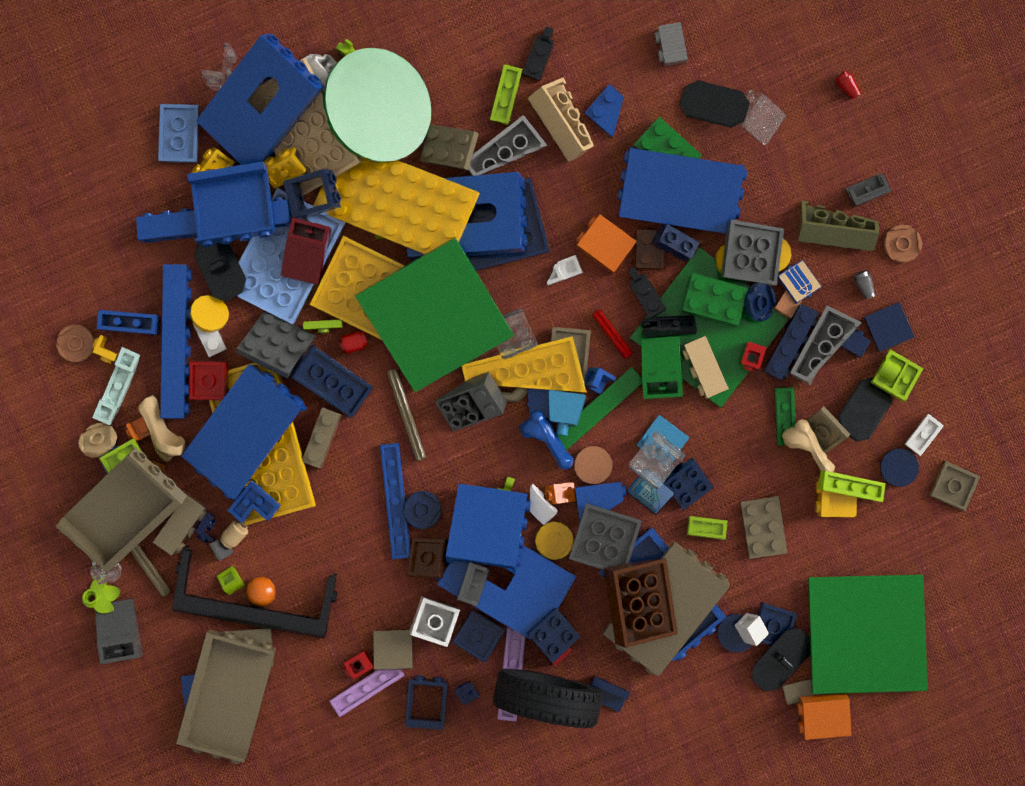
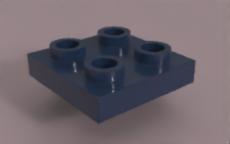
(688, 483)
(553, 635)

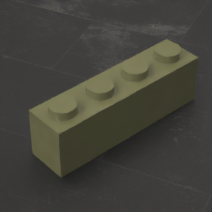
(836, 228)

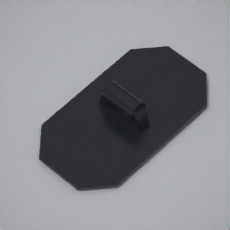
(714, 104)
(221, 270)
(864, 410)
(781, 659)

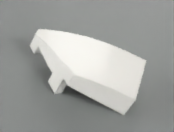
(565, 269)
(539, 506)

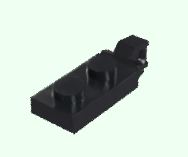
(539, 55)
(646, 294)

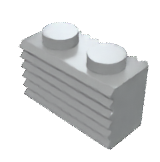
(671, 44)

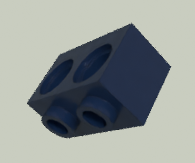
(675, 242)

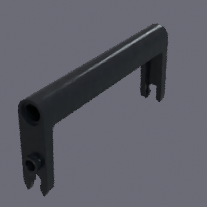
(249, 614)

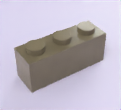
(321, 438)
(180, 525)

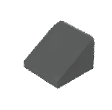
(220, 550)

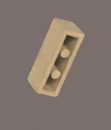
(704, 367)

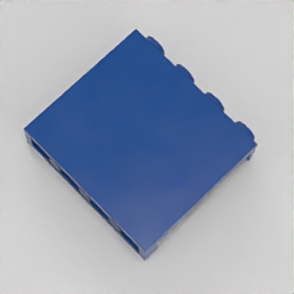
(232, 204)
(487, 526)

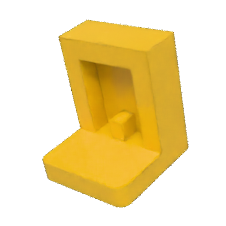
(106, 355)

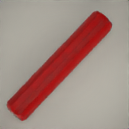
(612, 334)

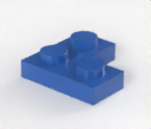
(252, 499)

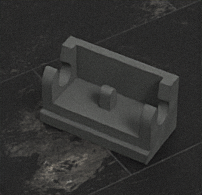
(867, 190)
(473, 584)

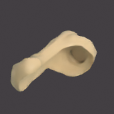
(804, 438)
(164, 441)

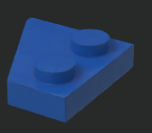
(606, 110)

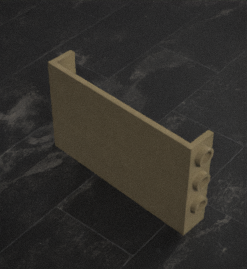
(121, 510)
(694, 594)
(226, 695)

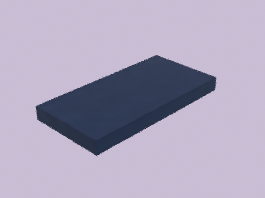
(331, 381)

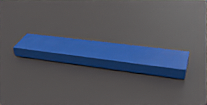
(395, 500)

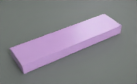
(364, 690)

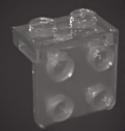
(217, 79)
(762, 117)
(523, 335)
(656, 460)

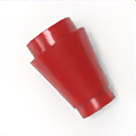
(848, 84)

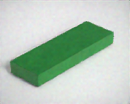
(784, 411)

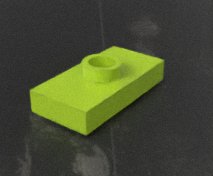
(323, 326)
(707, 527)

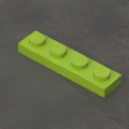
(851, 486)

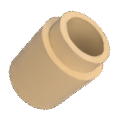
(234, 534)

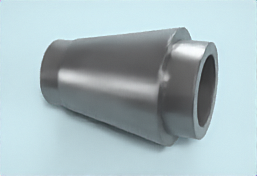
(864, 283)

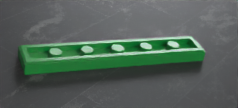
(602, 406)

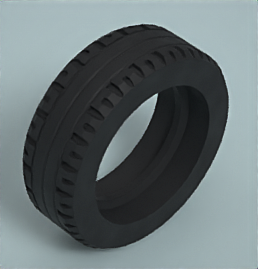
(547, 698)

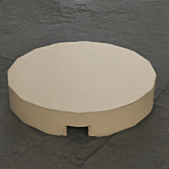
(97, 440)

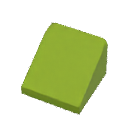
(230, 580)

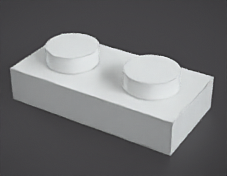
(212, 342)
(923, 435)

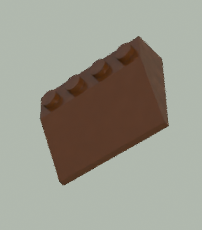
(640, 602)

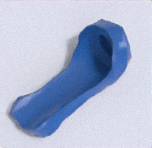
(540, 428)

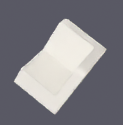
(751, 629)

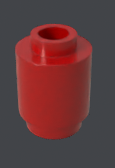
(353, 342)

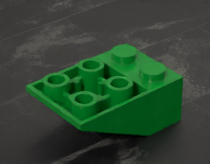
(662, 367)

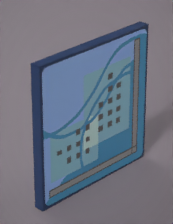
(650, 497)

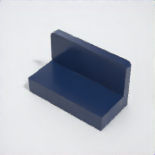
(612, 694)

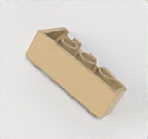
(561, 119)

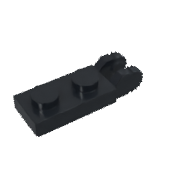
(669, 326)

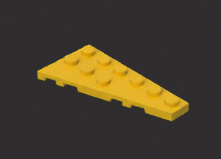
(543, 367)

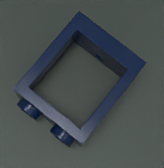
(295, 197)
(428, 723)

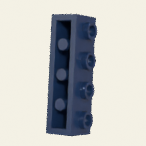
(790, 341)

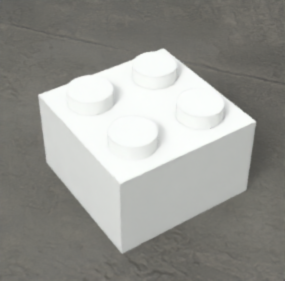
(434, 621)

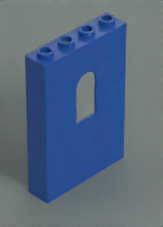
(237, 124)
(506, 230)
(528, 598)

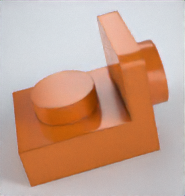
(137, 430)
(560, 493)

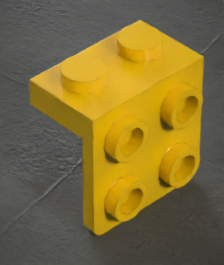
(835, 504)

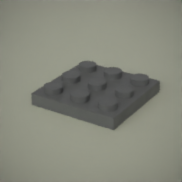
(752, 252)
(275, 344)
(604, 538)

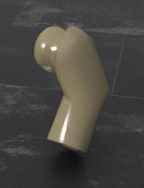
(516, 395)

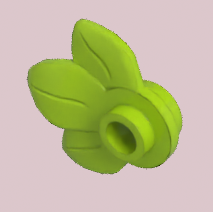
(103, 594)

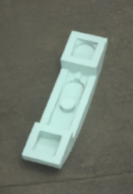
(117, 386)

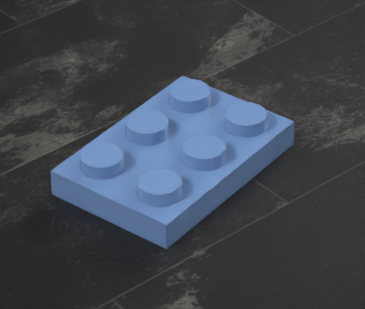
(178, 133)

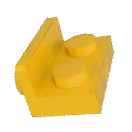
(213, 160)
(283, 167)

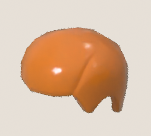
(261, 592)

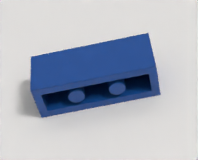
(128, 322)

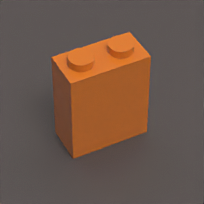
(605, 243)
(824, 716)

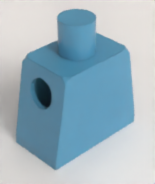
(565, 409)

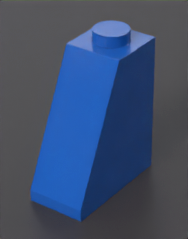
(600, 495)

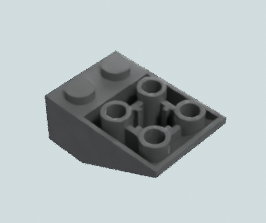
(472, 402)
(118, 633)

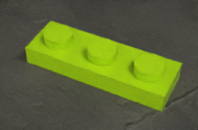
(506, 94)

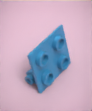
(665, 428)

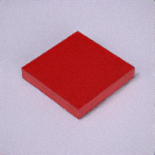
(208, 380)

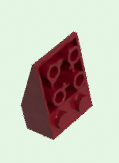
(305, 251)

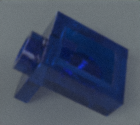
(206, 524)
(466, 692)

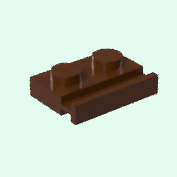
(647, 254)

